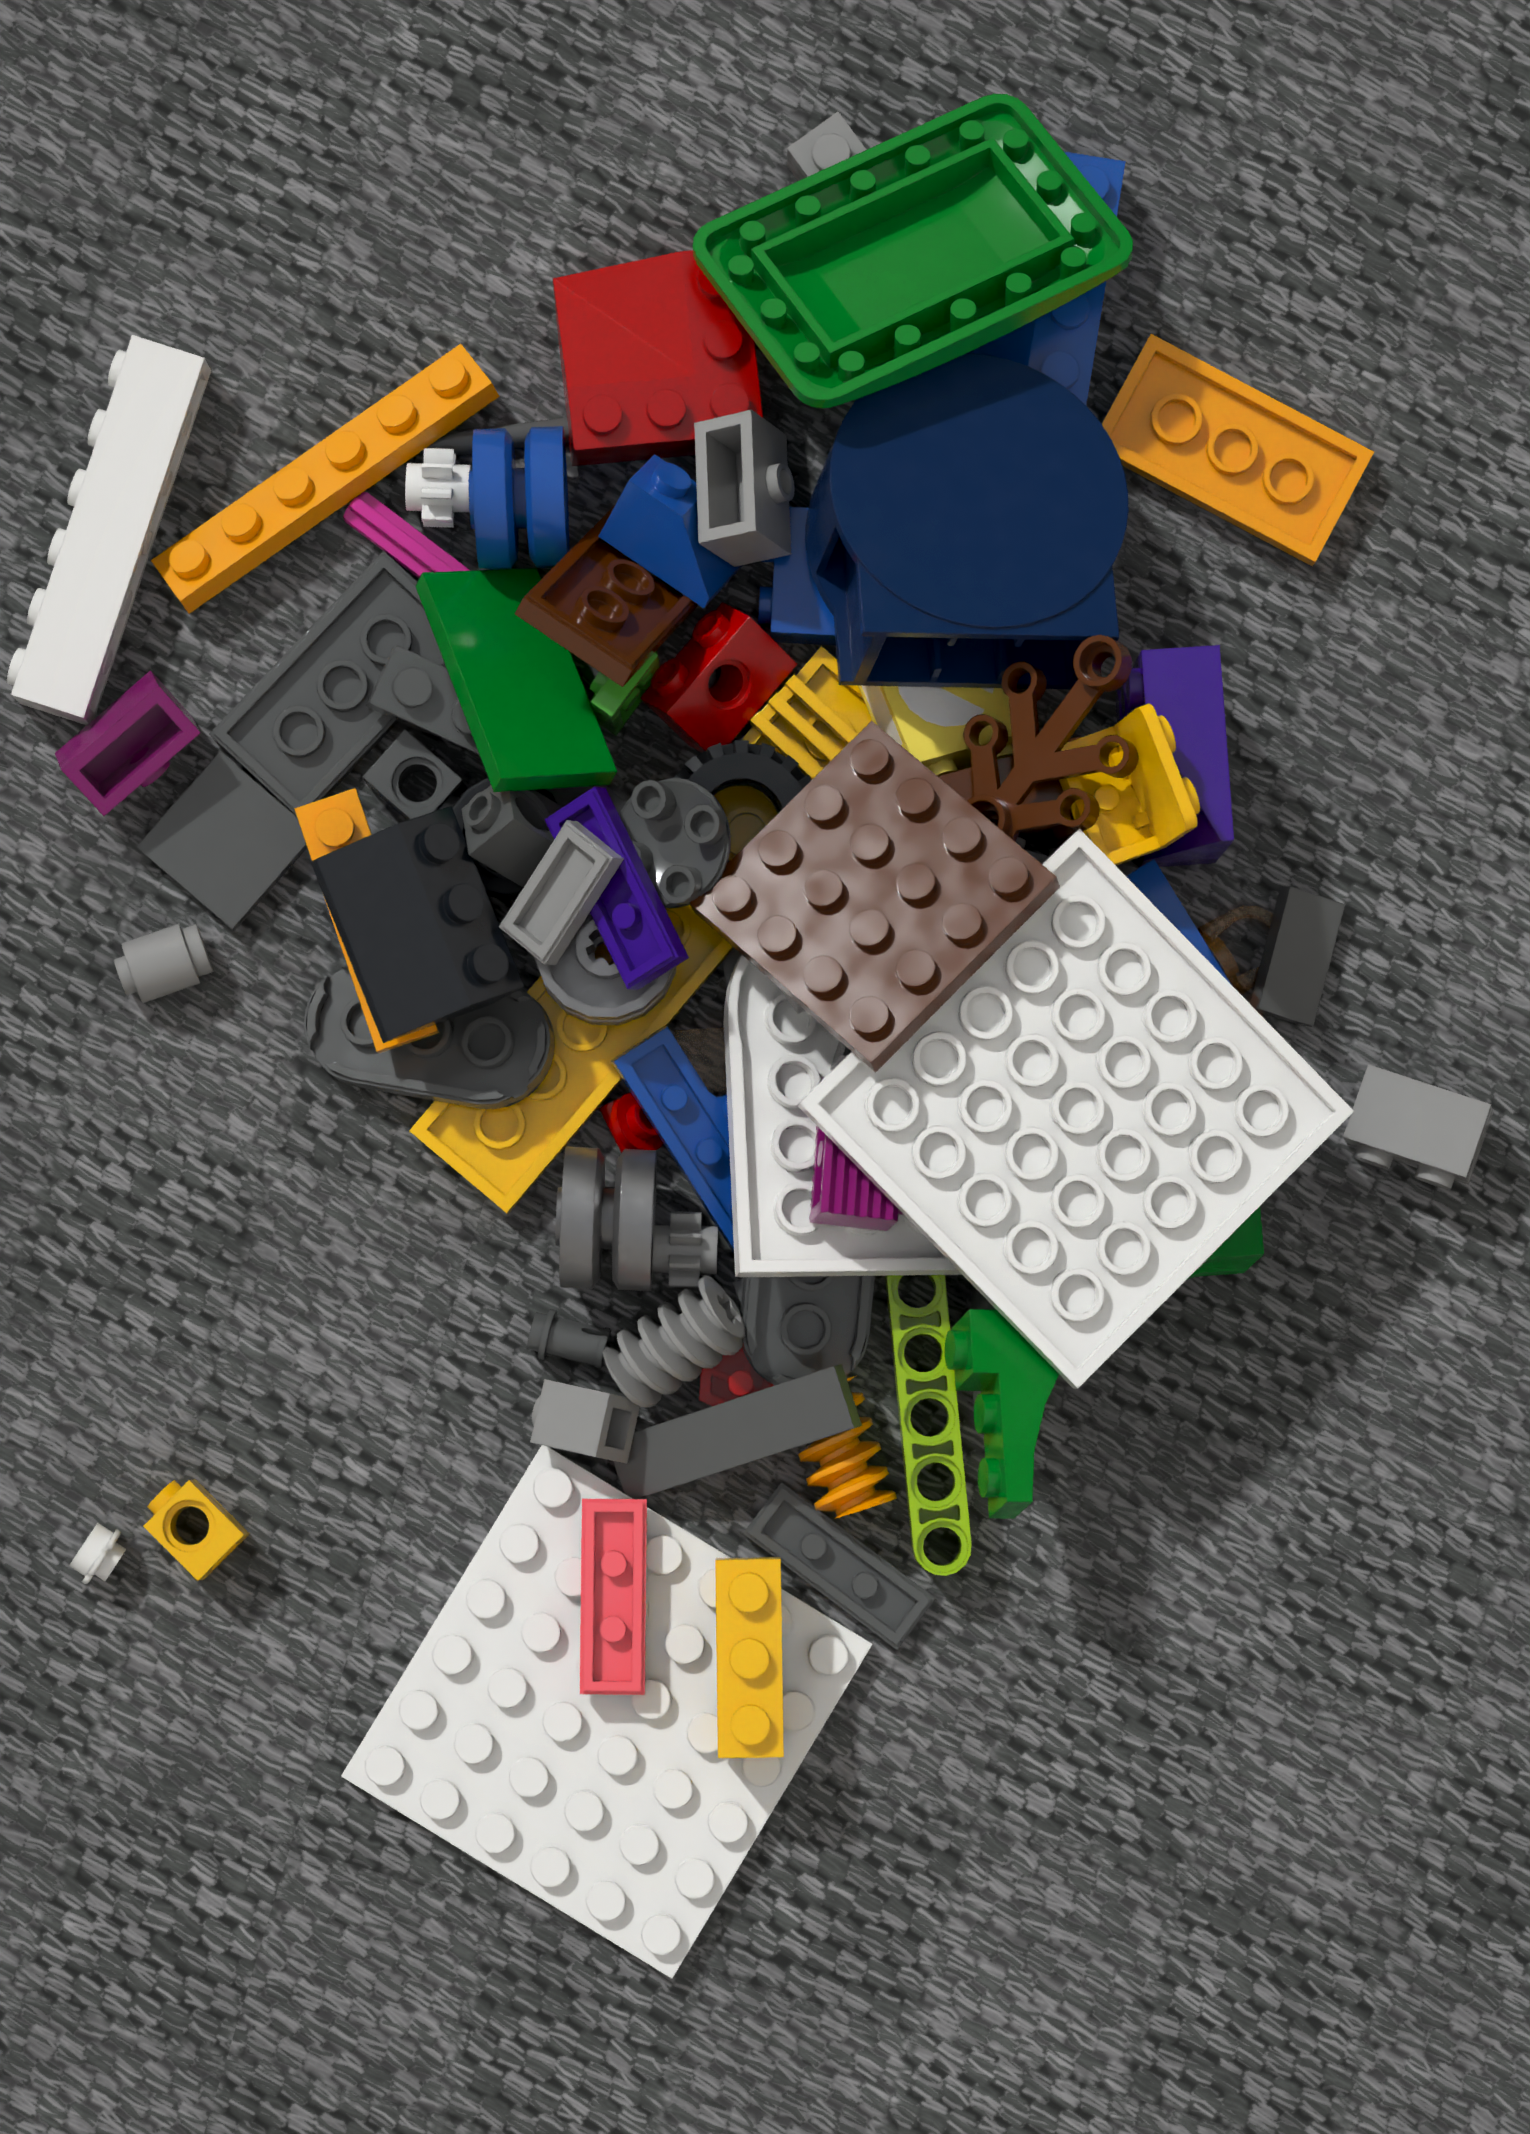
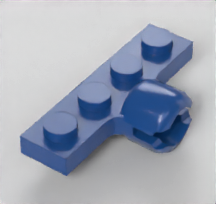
(685, 1118)

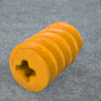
(846, 1470)

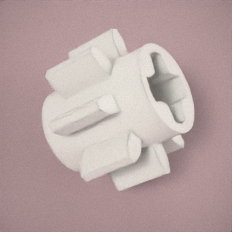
(437, 487)

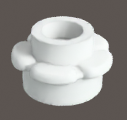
(98, 1554)

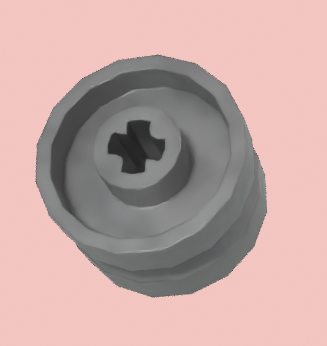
(595, 989)
(606, 1218)

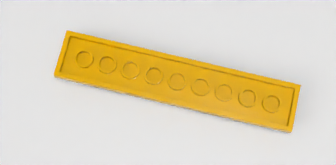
(513, 1145)

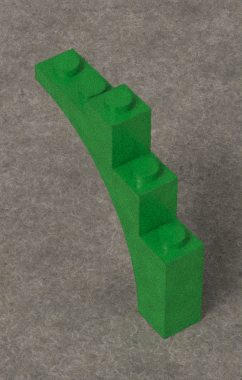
(1018, 1381)

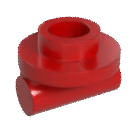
(630, 1125)

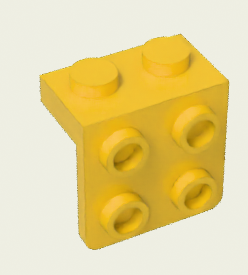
(1148, 805)

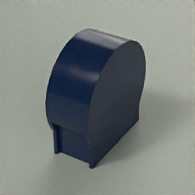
(967, 529)

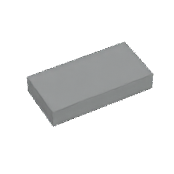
(561, 892)

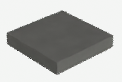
(225, 841)

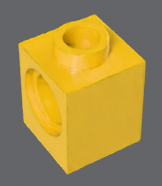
(222, 1537)

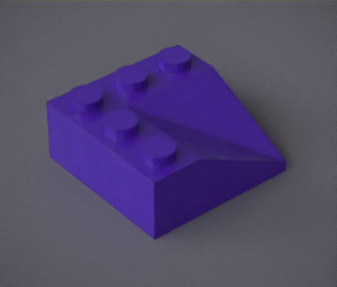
(1188, 692)

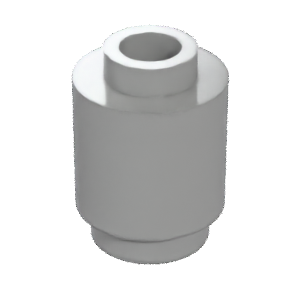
(163, 962)

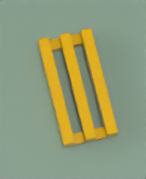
(822, 711)

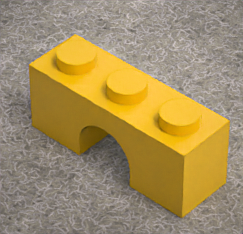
(749, 1657)

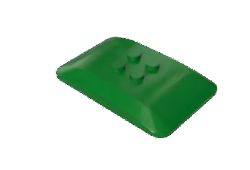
(912, 251)

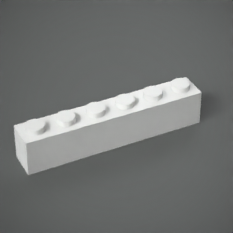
(109, 530)

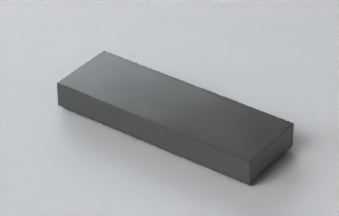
(839, 1566)

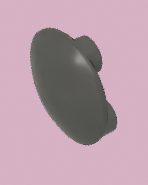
(678, 837)

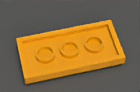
(1233, 450)

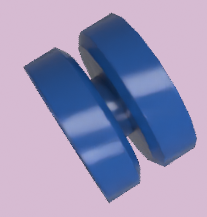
(519, 498)

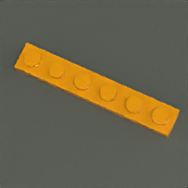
(325, 478)

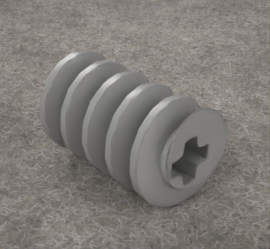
(678, 1346)

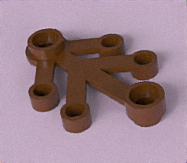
(1038, 753)

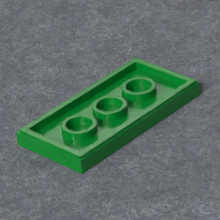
(514, 683)

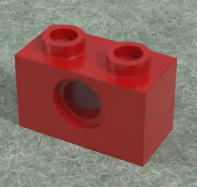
(749, 675)

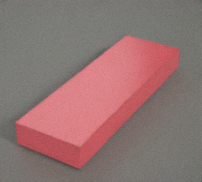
(613, 1596)

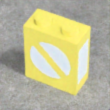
(933, 721)

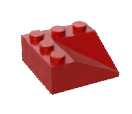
(648, 358)

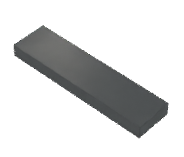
(738, 1432)

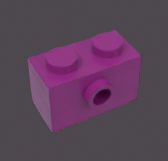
(127, 744)

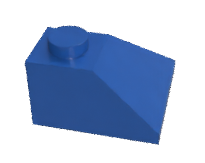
(659, 531)

